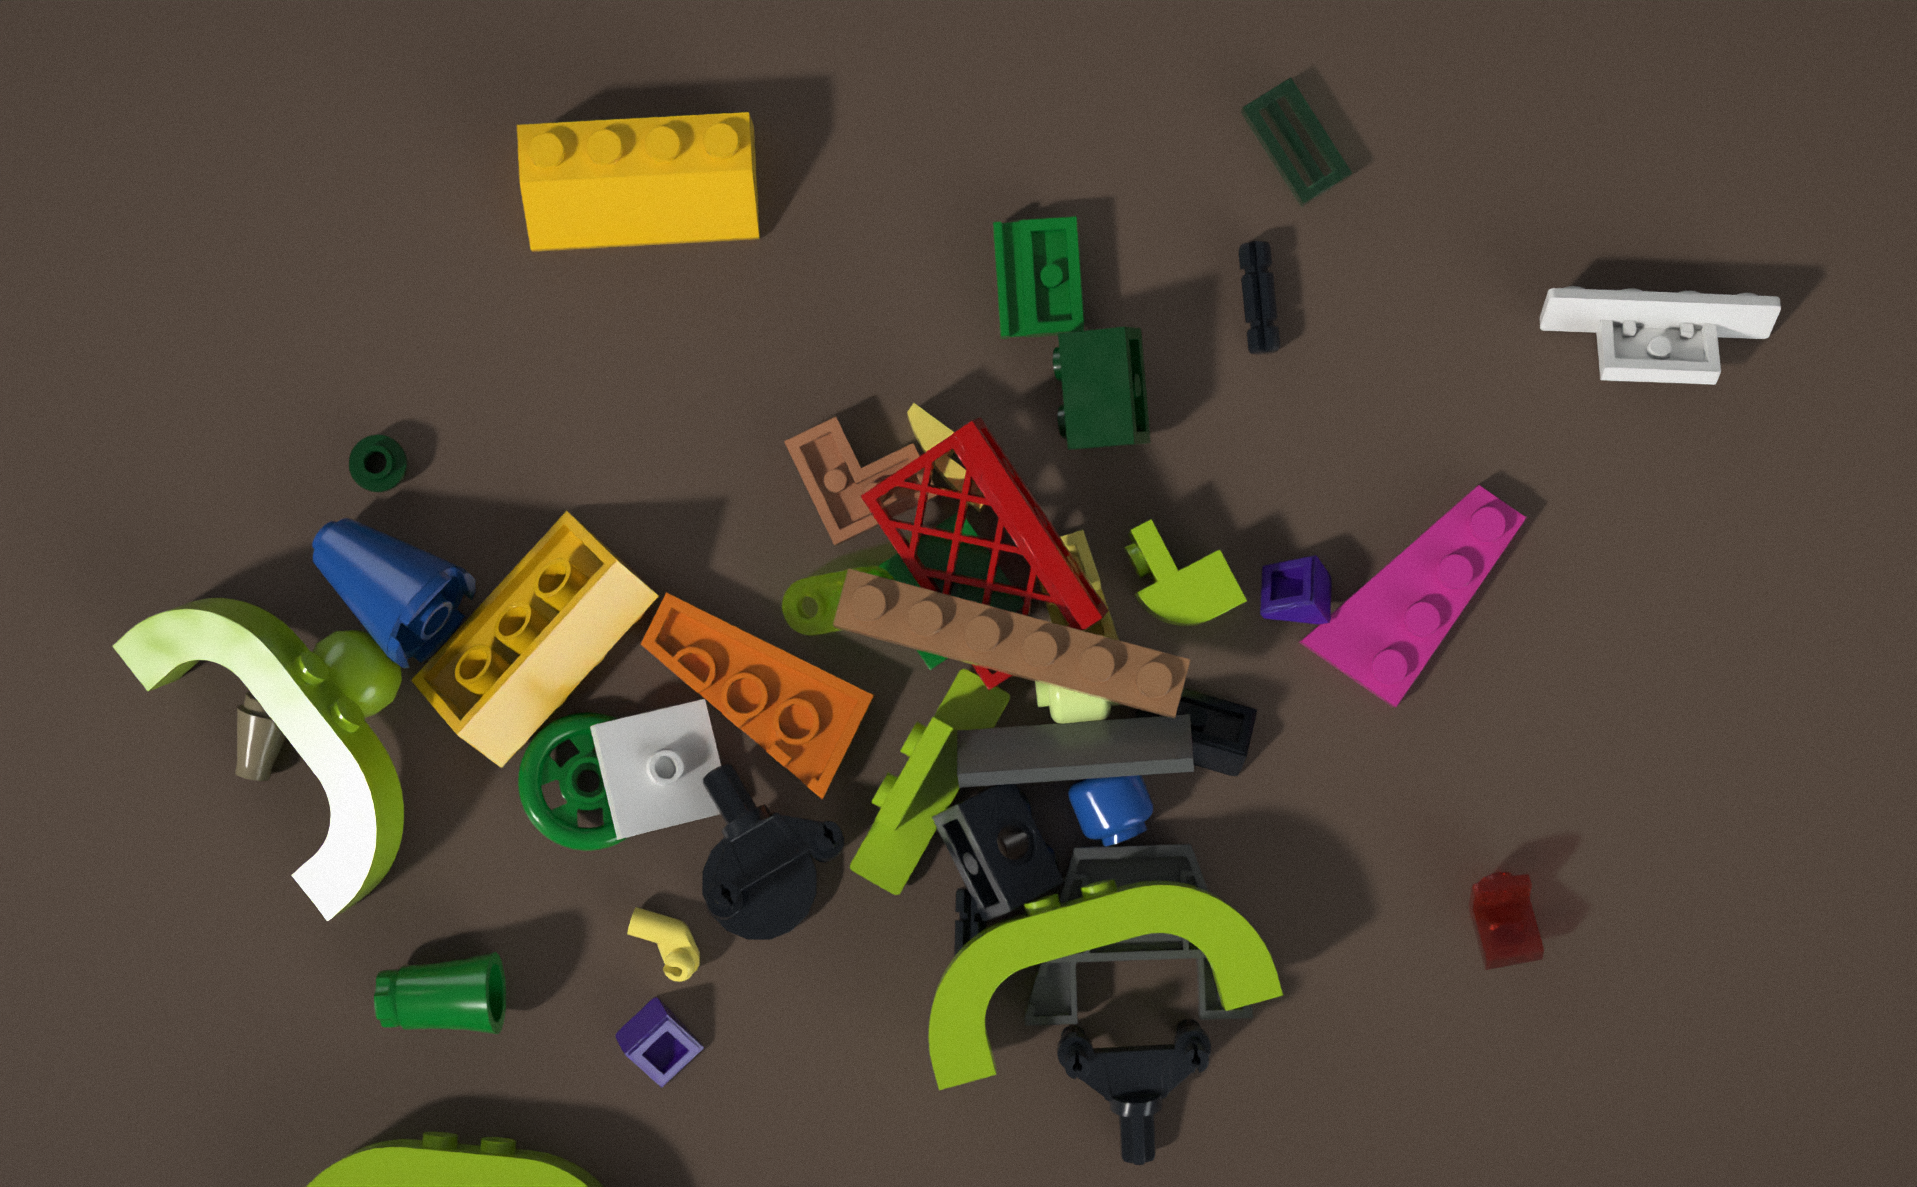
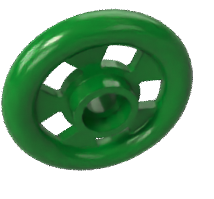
(540, 769)

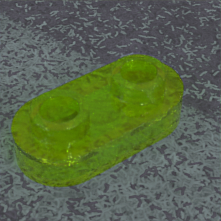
(826, 591)

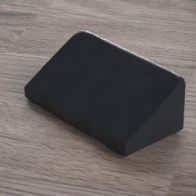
(1218, 730)

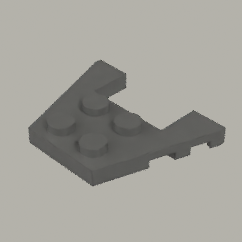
(1054, 988)

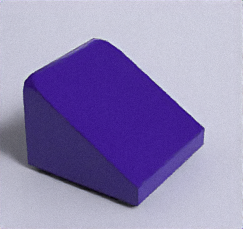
(1296, 591)
(658, 1042)

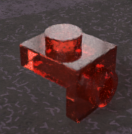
(1505, 920)

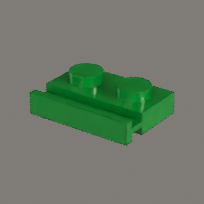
(1038, 277)

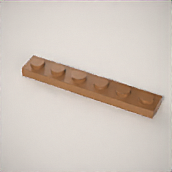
(1011, 643)

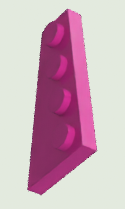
(1408, 607)

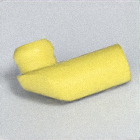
(673, 941)

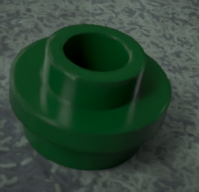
(395, 467)

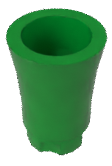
(444, 995)

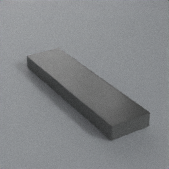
(1074, 751)

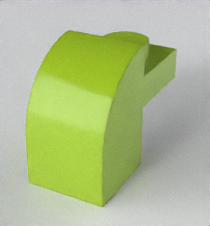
(1185, 595)

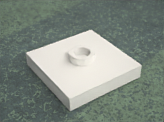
(657, 767)

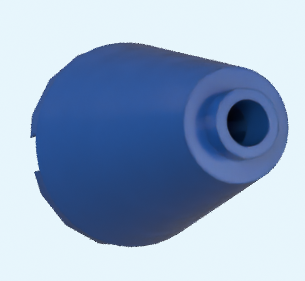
(393, 588)

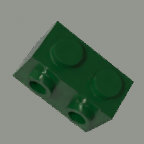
(1102, 388)

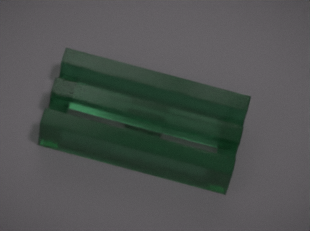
(1308, 119)

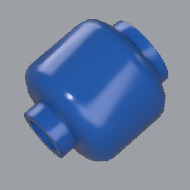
(1111, 807)

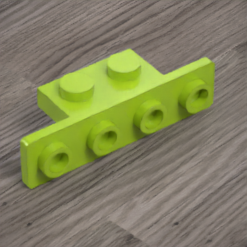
(925, 783)

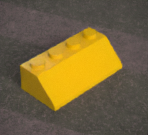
(639, 181)
(533, 640)

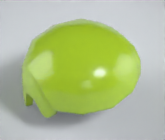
(360, 669)

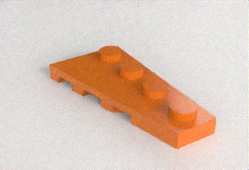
(772, 696)

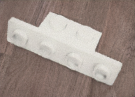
(1659, 333)

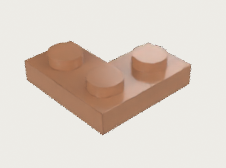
(839, 481)

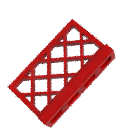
(1016, 512)

